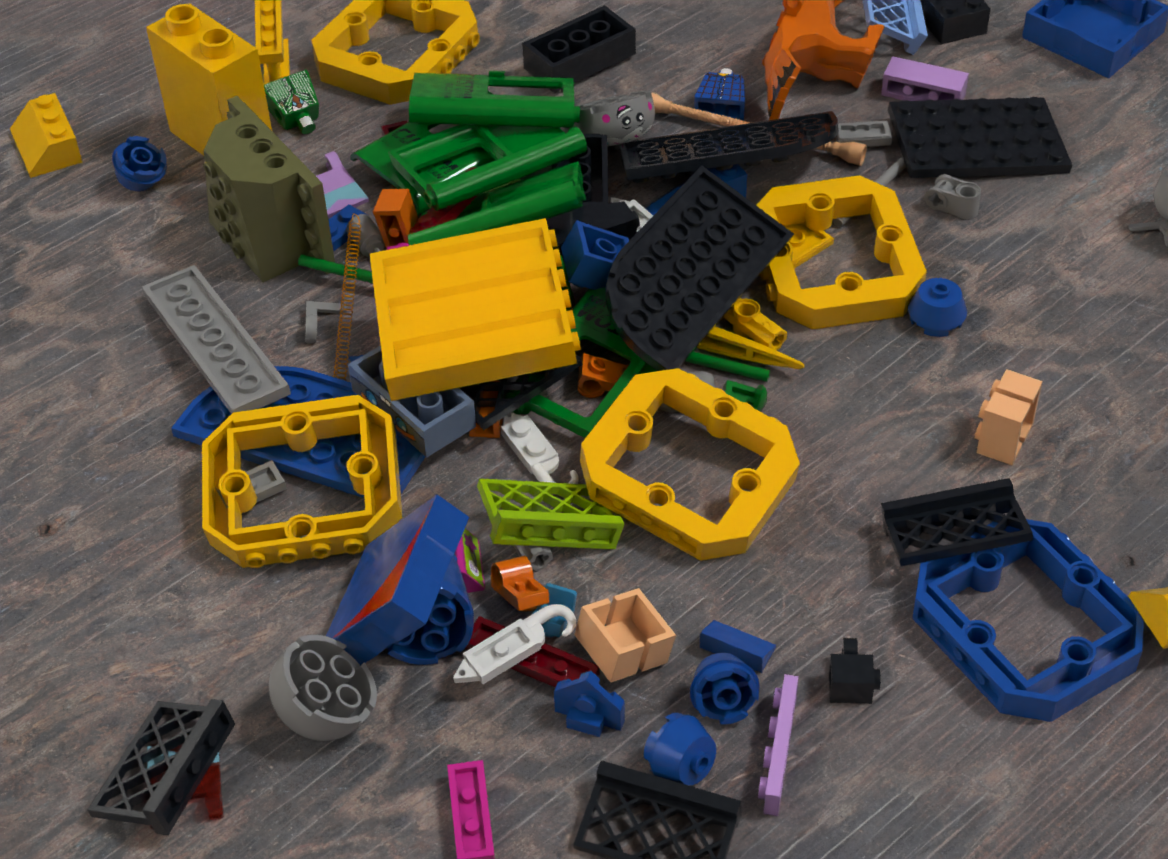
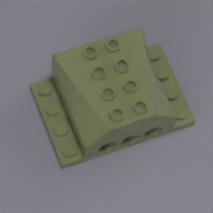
(263, 196)

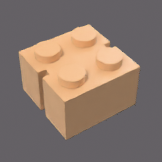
(1007, 416)
(632, 635)

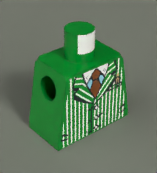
(293, 101)

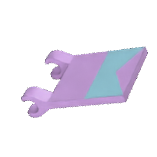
(339, 186)

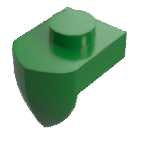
(754, 396)

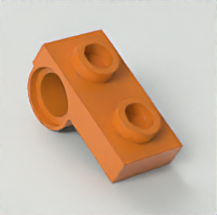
(598, 375)
(517, 585)

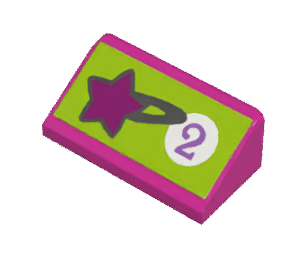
(470, 562)

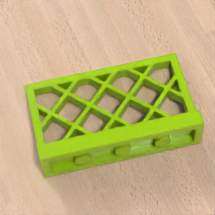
(548, 526)

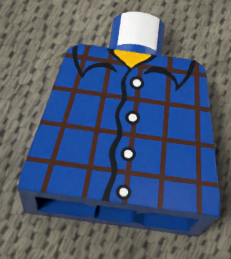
(721, 94)

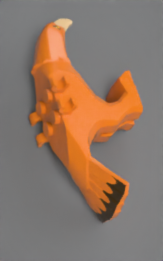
(813, 45)

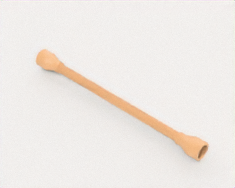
(849, 151)

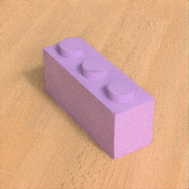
(922, 81)

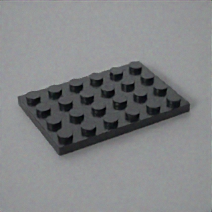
(978, 137)

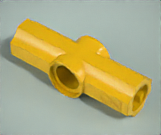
(752, 324)

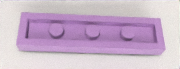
(776, 756)

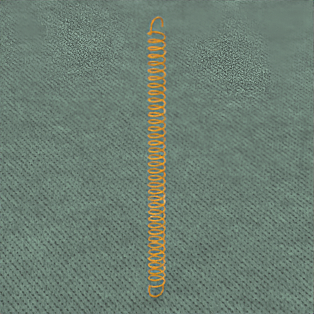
(342, 301)

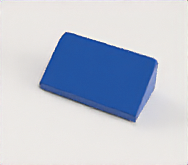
(726, 639)

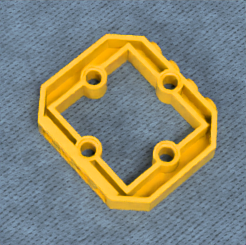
(366, 72)
(851, 297)
(300, 428)
(673, 521)

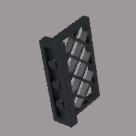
(528, 390)
(952, 509)
(182, 770)
(662, 794)

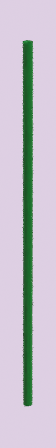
(694, 357)

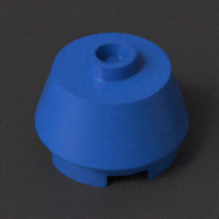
(138, 163)
(938, 307)
(724, 688)
(680, 750)

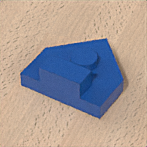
(588, 705)

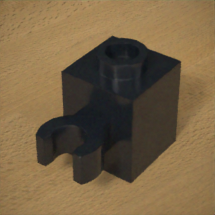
(852, 675)

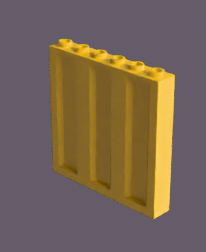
(472, 309)

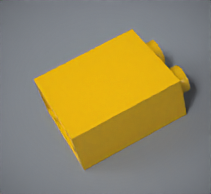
(201, 69)

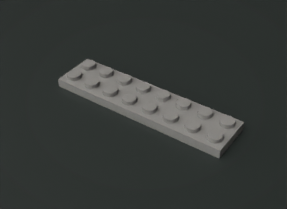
(216, 341)

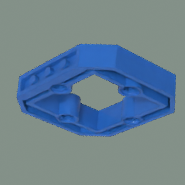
(1082, 665)

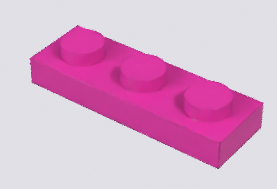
(470, 810)

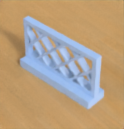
(904, 14)

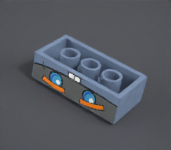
(424, 420)

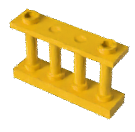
(269, 40)

